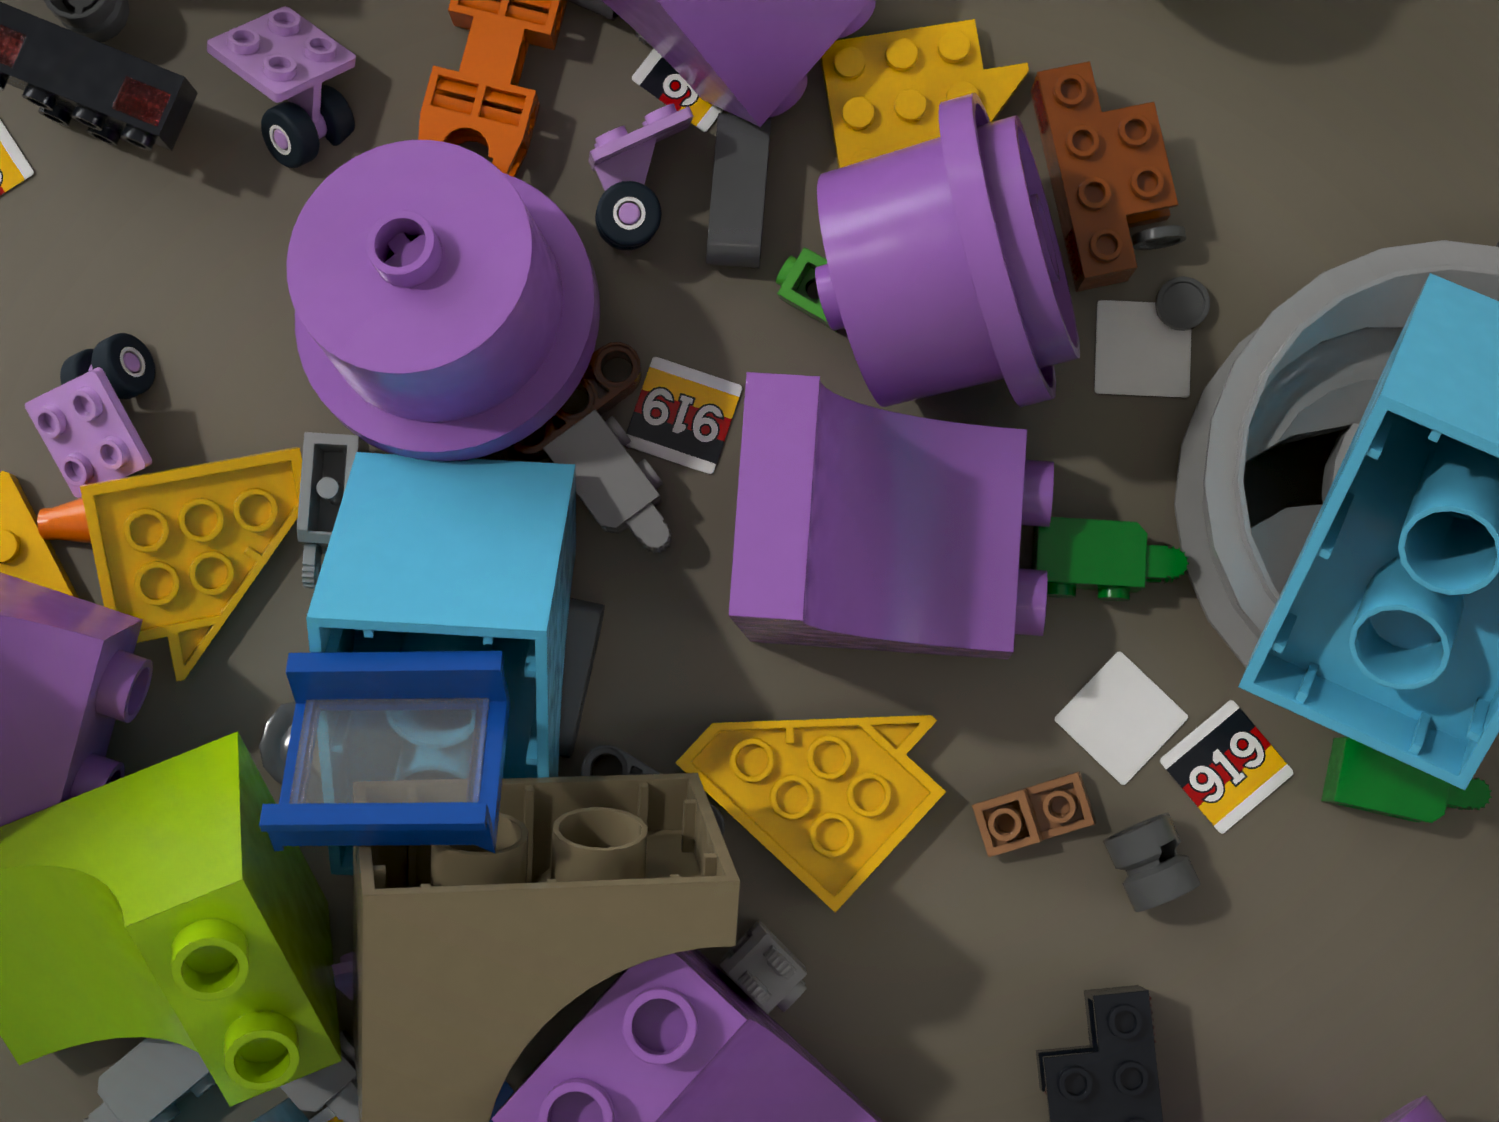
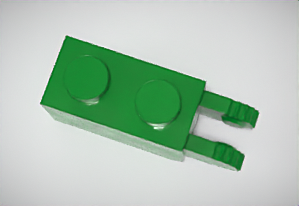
(1102, 558)
(1385, 786)

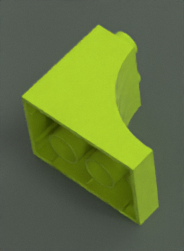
(169, 923)

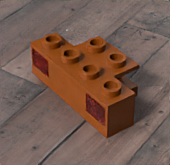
(1103, 171)

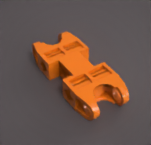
(484, 96)

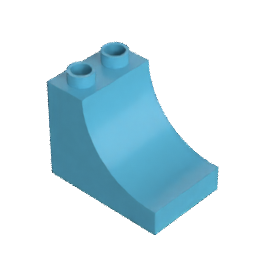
(457, 564)
(1399, 580)

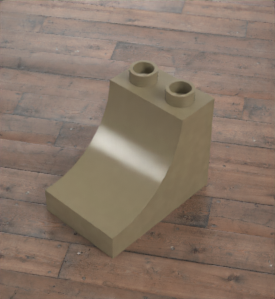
(482, 948)

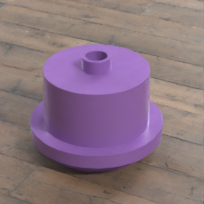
(947, 263)
(439, 301)

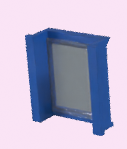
(393, 750)

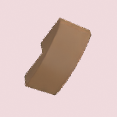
(1034, 814)

